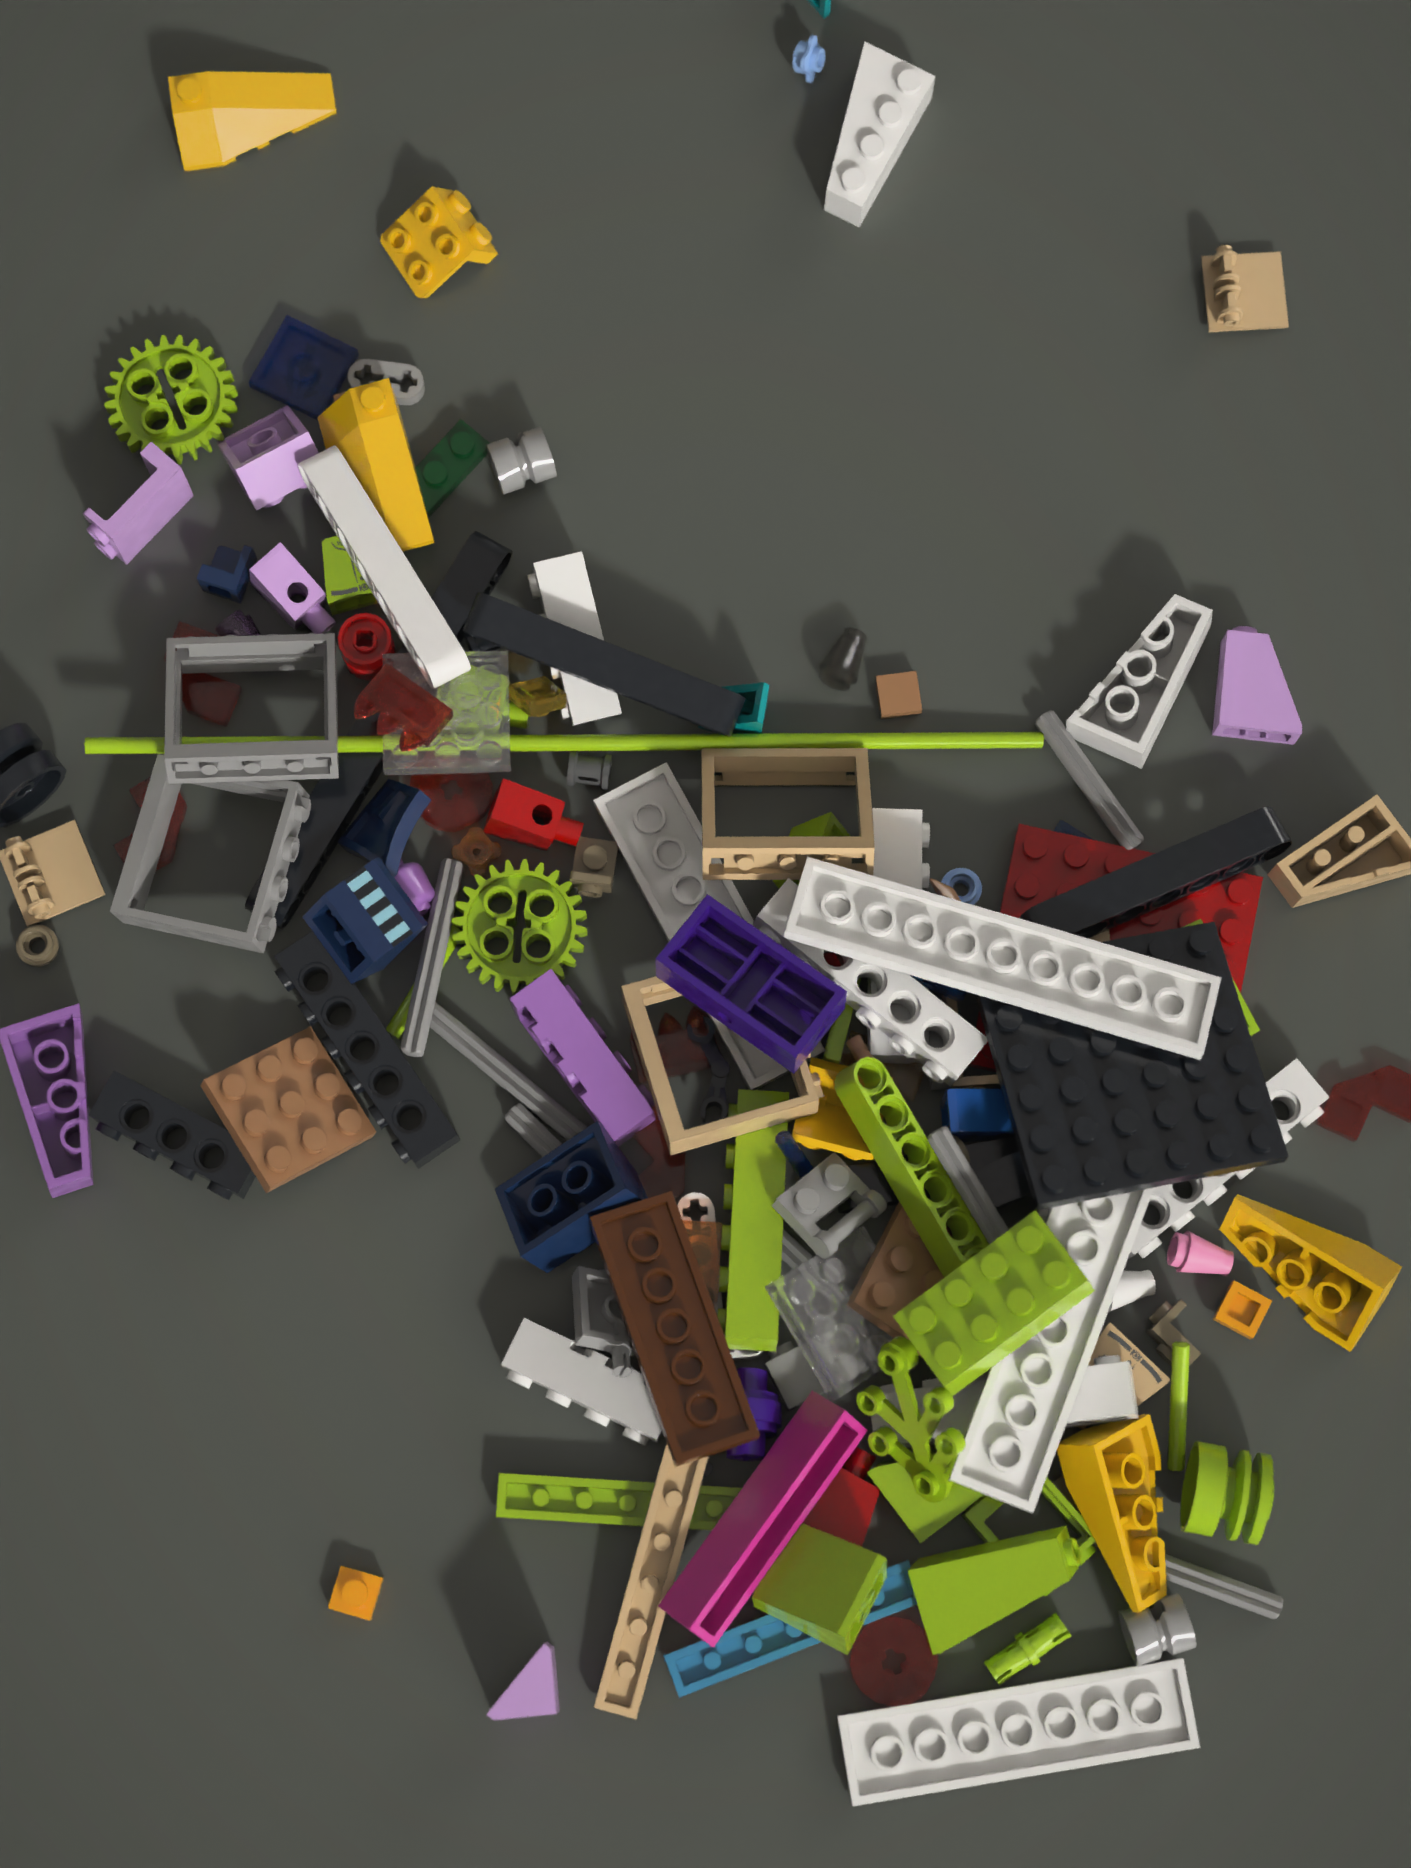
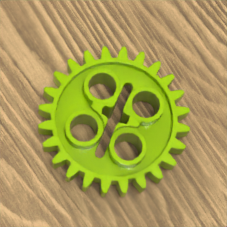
(206, 385)
(482, 925)

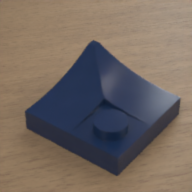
(385, 824)

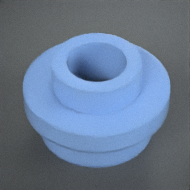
(966, 877)

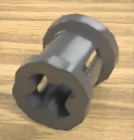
(589, 770)

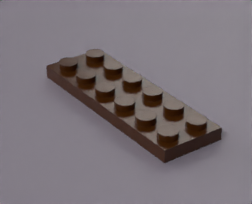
(674, 1328)

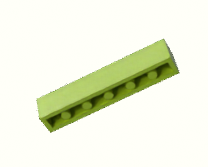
(755, 1229)

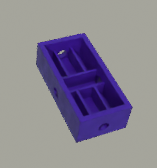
(750, 983)

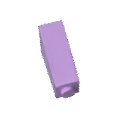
(1252, 691)

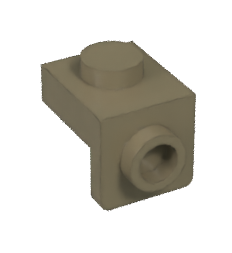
(1165, 1333)

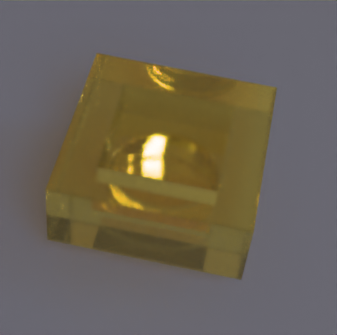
(537, 696)

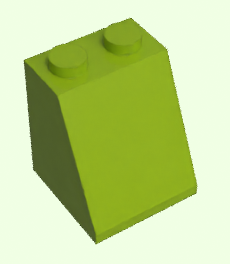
(822, 1586)

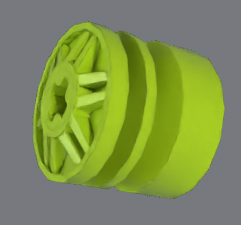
(1234, 1493)

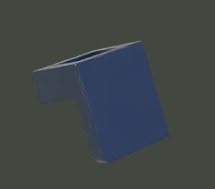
(228, 573)

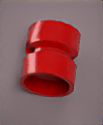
(363, 643)

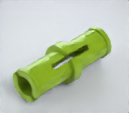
(1027, 1649)

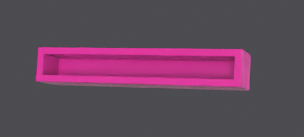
(762, 1518)

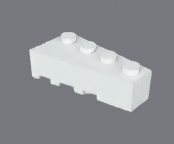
(878, 123)
(568, 599)
(1137, 695)
(582, 1378)

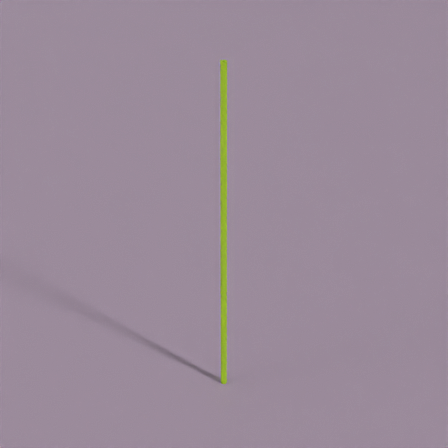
(634, 742)

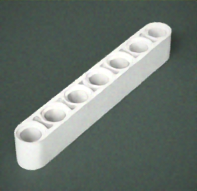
(384, 567)

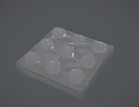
(476, 735)
(831, 1334)

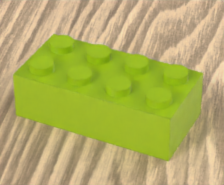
(993, 1303)

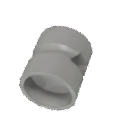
(521, 460)
(1157, 1629)

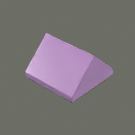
(532, 1691)

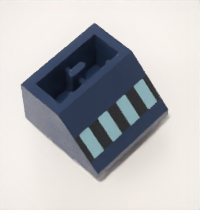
(365, 921)

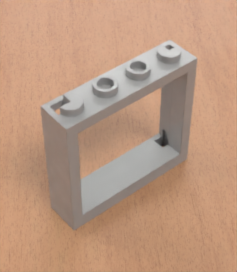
(250, 759)
(149, 840)

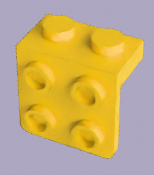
(436, 240)
(832, 1125)

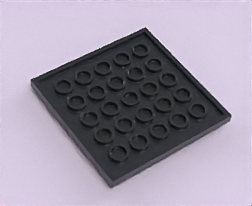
(1127, 1116)

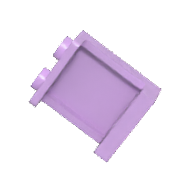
(144, 511)

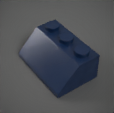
(557, 1195)

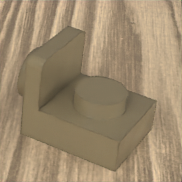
(594, 866)

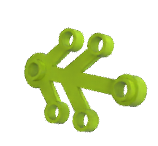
(927, 1472)

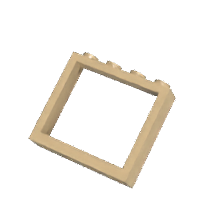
(784, 856)
(653, 990)

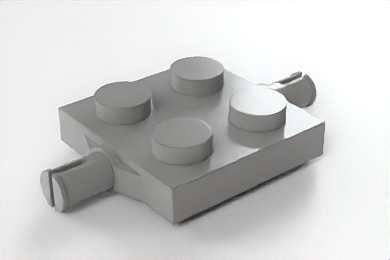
(599, 1318)

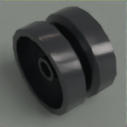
(26, 773)

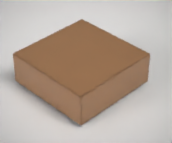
(898, 694)

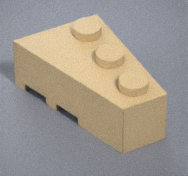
(1345, 857)

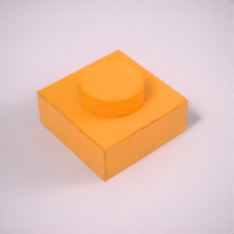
(1242, 1309)
(355, 1593)

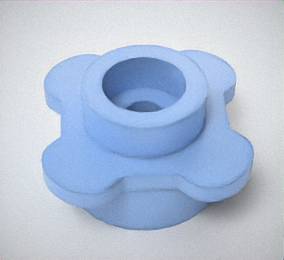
(808, 58)

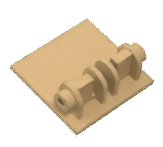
(1244, 290)
(50, 872)

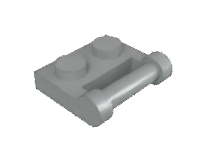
(819, 1195)

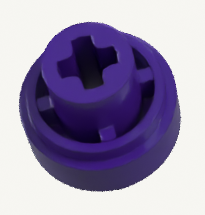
(766, 1412)

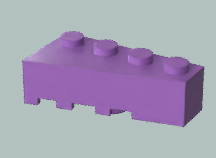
(582, 1058)
(51, 1084)

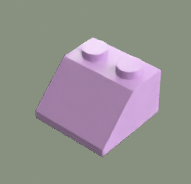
(268, 457)

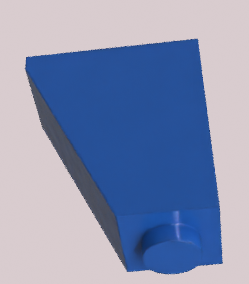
(975, 1114)

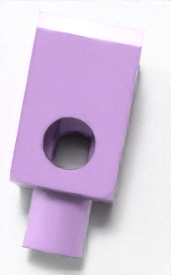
(279, 578)

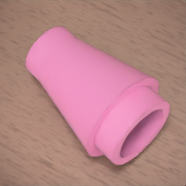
(1196, 1255)

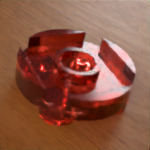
(463, 808)
(881, 1683)

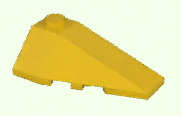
(236, 111)
(374, 443)
(1323, 1272)
(1115, 1490)

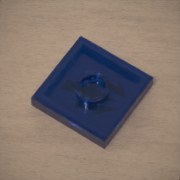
(303, 367)

